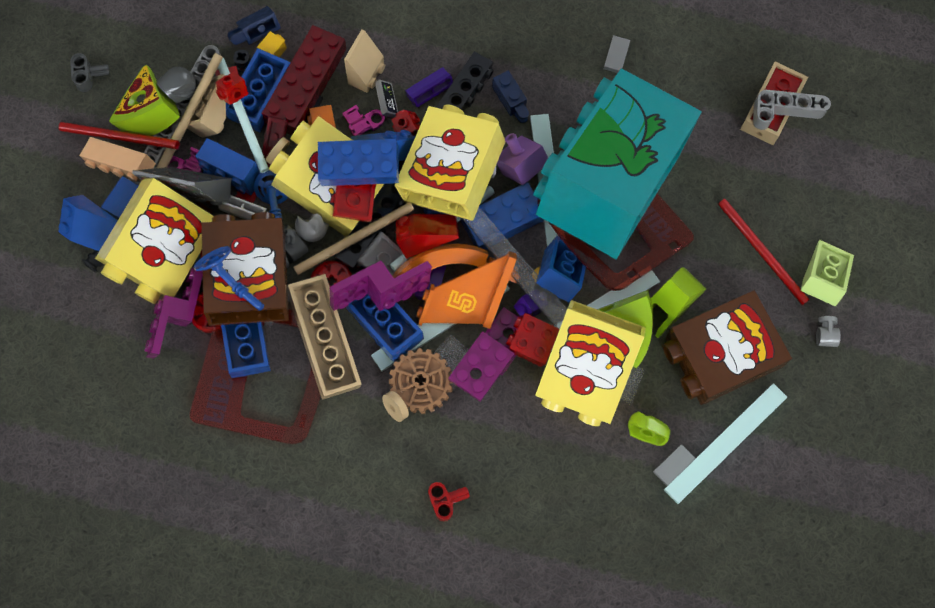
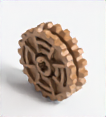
(423, 365)

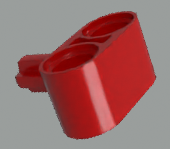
(447, 499)

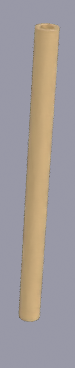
(191, 108)
(353, 238)

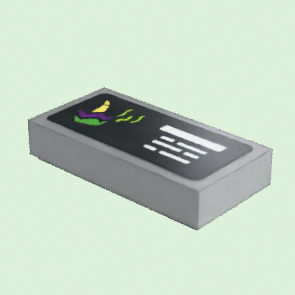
(386, 98)

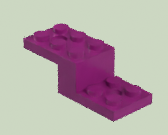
(380, 286)
(173, 311)
(488, 355)

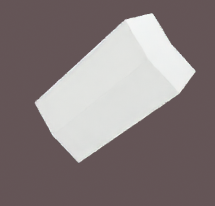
(241, 208)

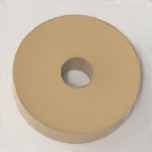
(282, 145)
(395, 406)

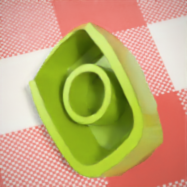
(648, 429)

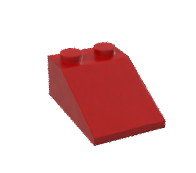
(424, 232)

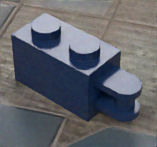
(254, 27)
(511, 96)

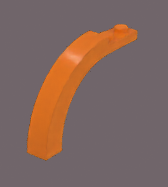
(446, 255)

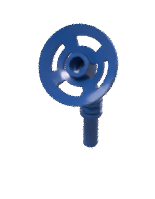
(271, 195)
(215, 263)

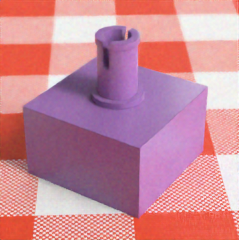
(521, 158)

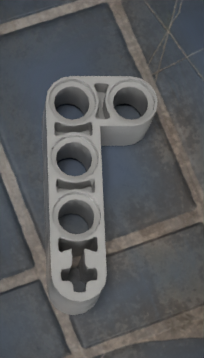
(814, 106)

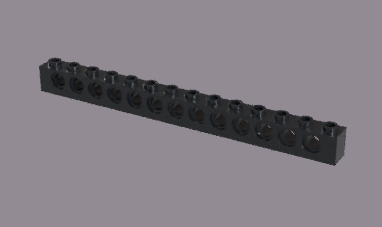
(475, 65)

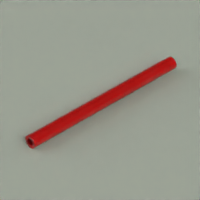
(119, 135)
(763, 251)

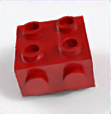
(532, 339)

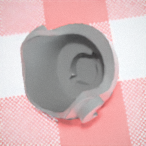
(311, 228)

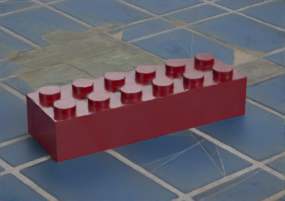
(305, 78)

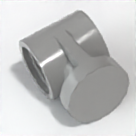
(827, 334)

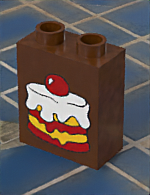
(255, 261)
(725, 348)

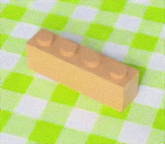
(115, 158)

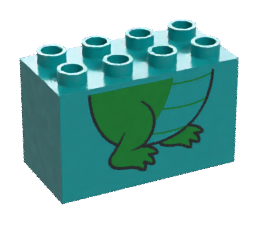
(614, 161)

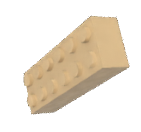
(323, 337)

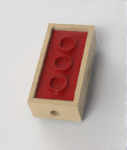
(778, 79)

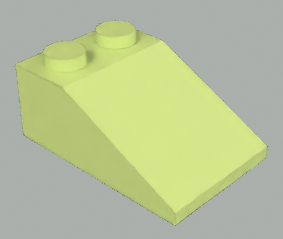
(828, 273)

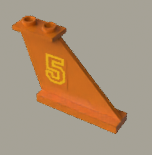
(469, 297)

